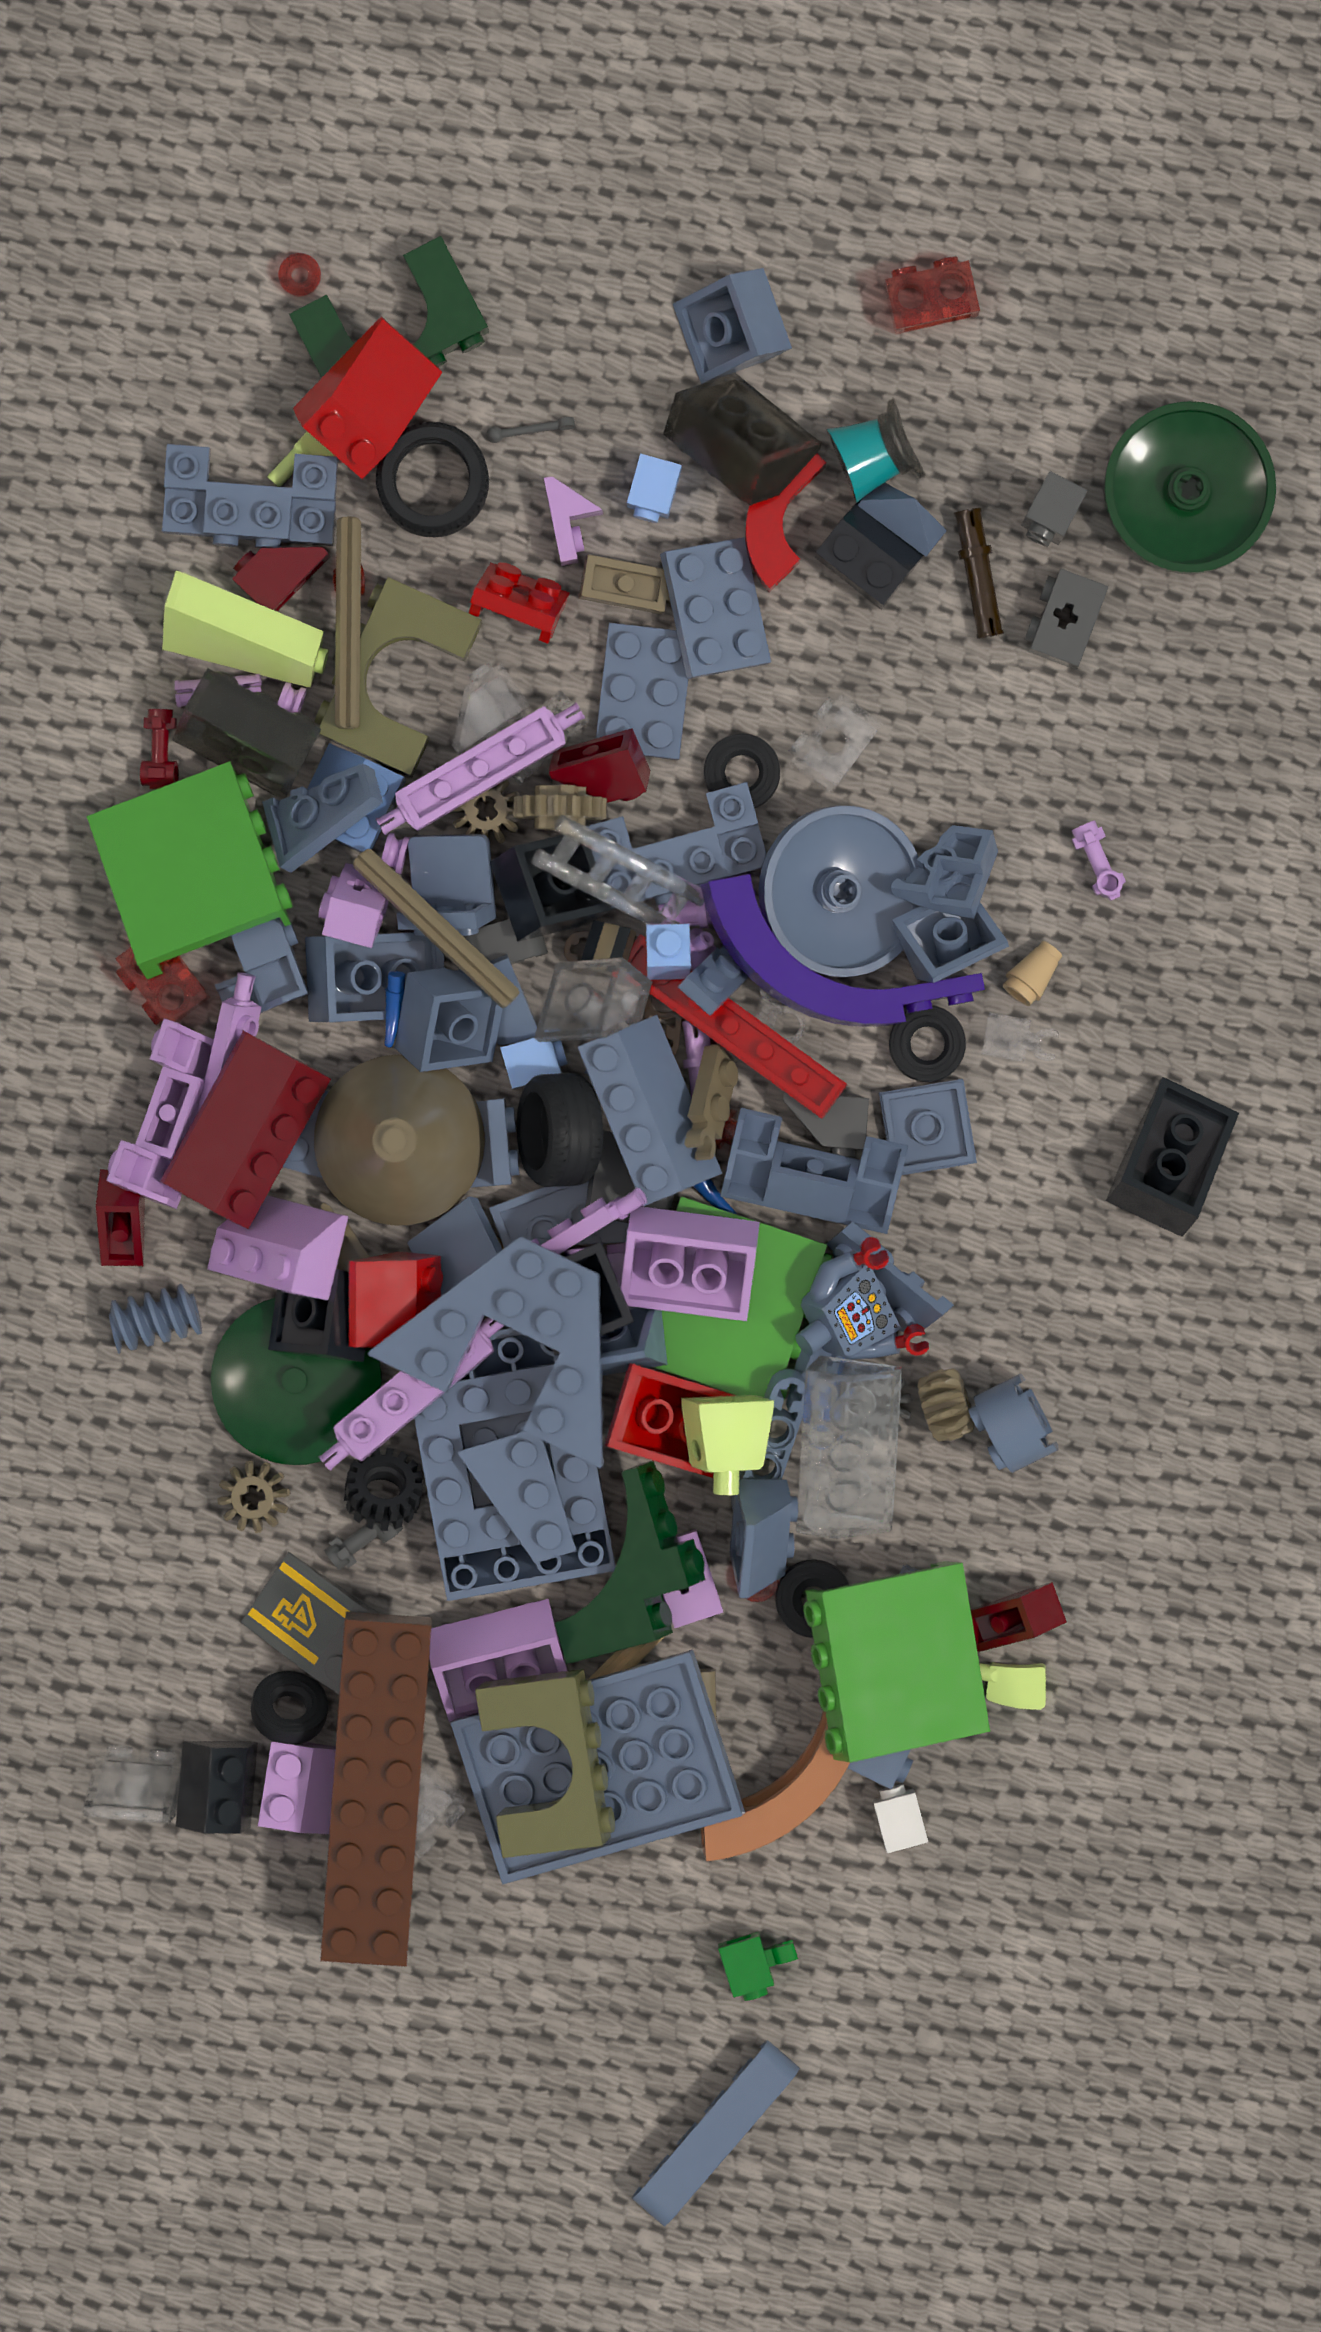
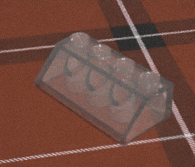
(848, 1448)

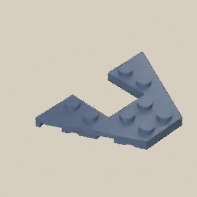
(540, 1298)

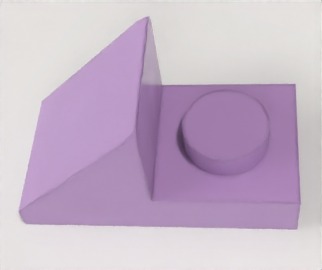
(565, 507)

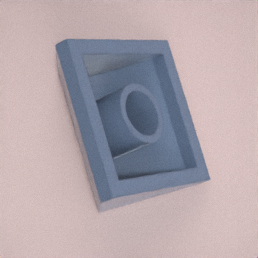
(946, 943)
(635, 1343)

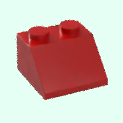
(389, 1293)

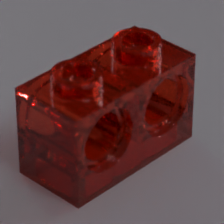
(935, 307)
(174, 973)

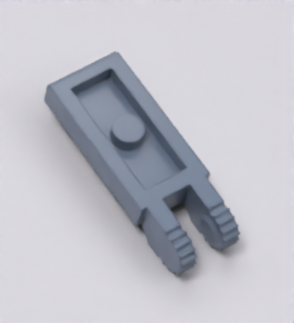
(713, 981)

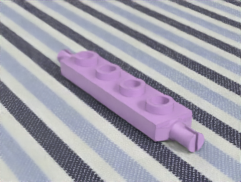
(480, 768)
(235, 1016)
(595, 1217)
(398, 1404)

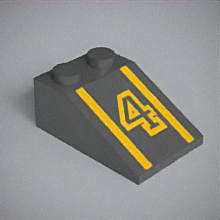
(305, 1618)

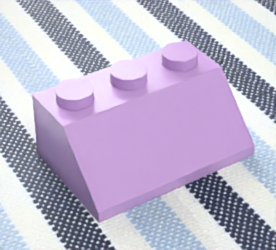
(283, 1249)
(689, 1263)
(493, 1648)

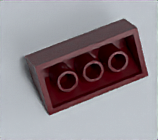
(245, 1129)

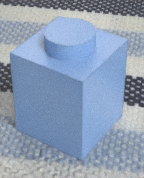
(653, 488)
(668, 951)
(531, 1059)

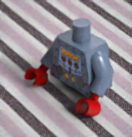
(851, 1312)

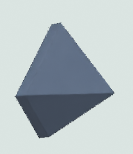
(903, 517)

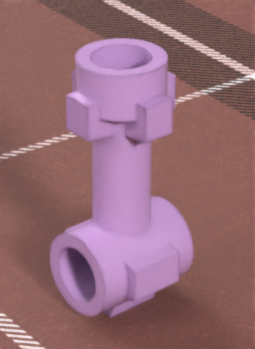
(1108, 881)

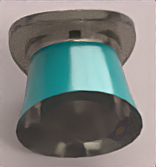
(874, 451)

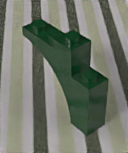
(651, 1564)

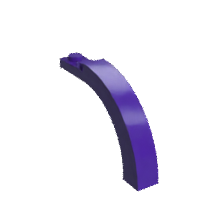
(771, 967)

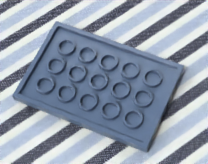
(658, 1753)

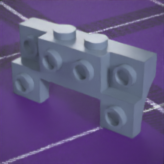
(249, 511)
(702, 856)
(269, 956)
(810, 1179)

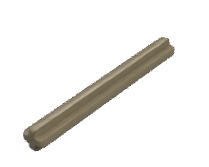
(348, 622)
(436, 928)

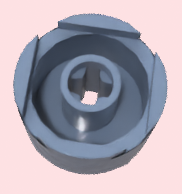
(1013, 1424)

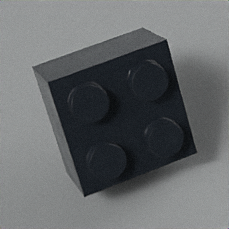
(540, 901)

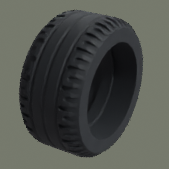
(465, 511)
(559, 1129)

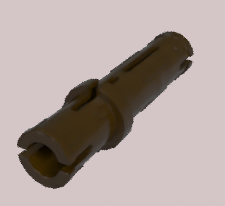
(978, 572)

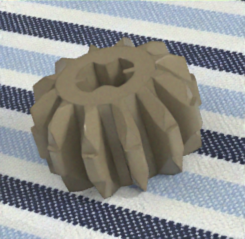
(500, 807)
(945, 1404)
(243, 1486)

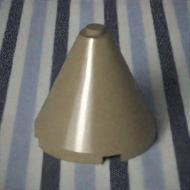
(399, 1141)

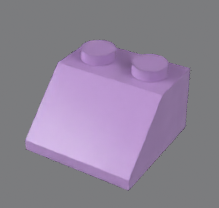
(298, 1788)

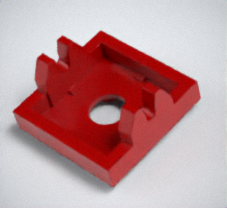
(520, 598)

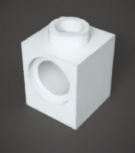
(899, 1818)

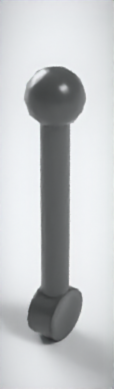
(496, 434)

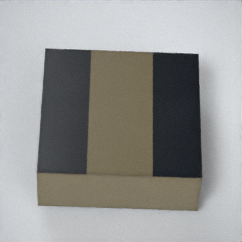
(608, 941)

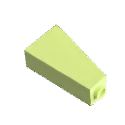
(239, 633)

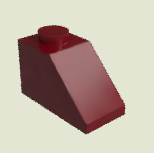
(277, 573)
(606, 766)
(119, 1224)
(1017, 1617)

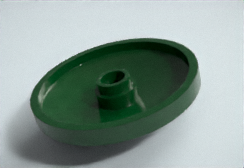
(1189, 487)
(284, 1401)

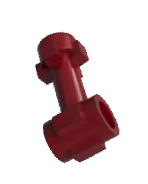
(159, 771)

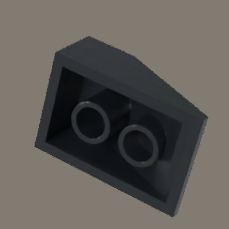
(1173, 1157)

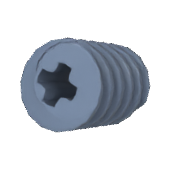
(154, 1317)

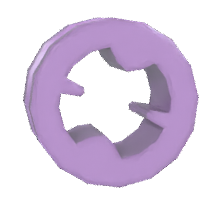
(292, 699)
(395, 852)

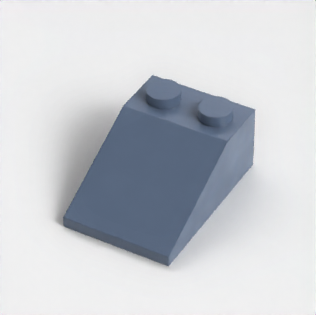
(351, 979)

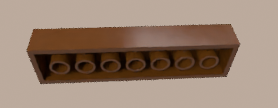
(376, 1789)

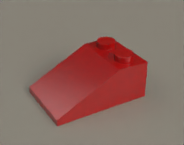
(368, 397)
(651, 1419)

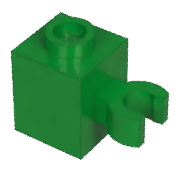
(749, 1964)

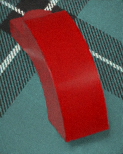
(764, 534)

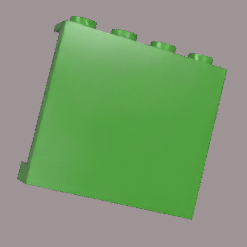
(189, 865)
(746, 1354)
(897, 1662)

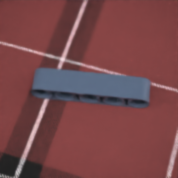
(716, 2134)

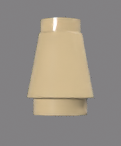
(1032, 974)

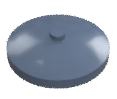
(831, 889)

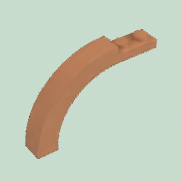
(780, 1805)

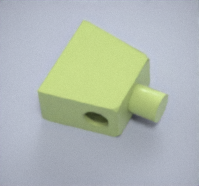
(727, 1436)

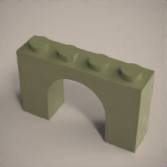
(397, 616)
(561, 1706)

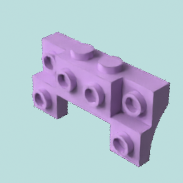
(169, 1114)

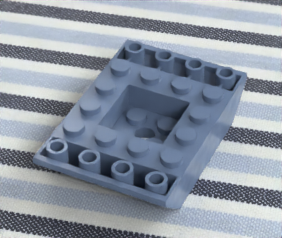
(471, 1536)

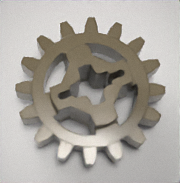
(559, 800)

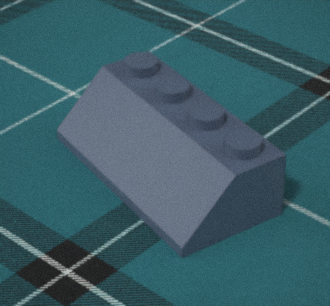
(647, 1108)

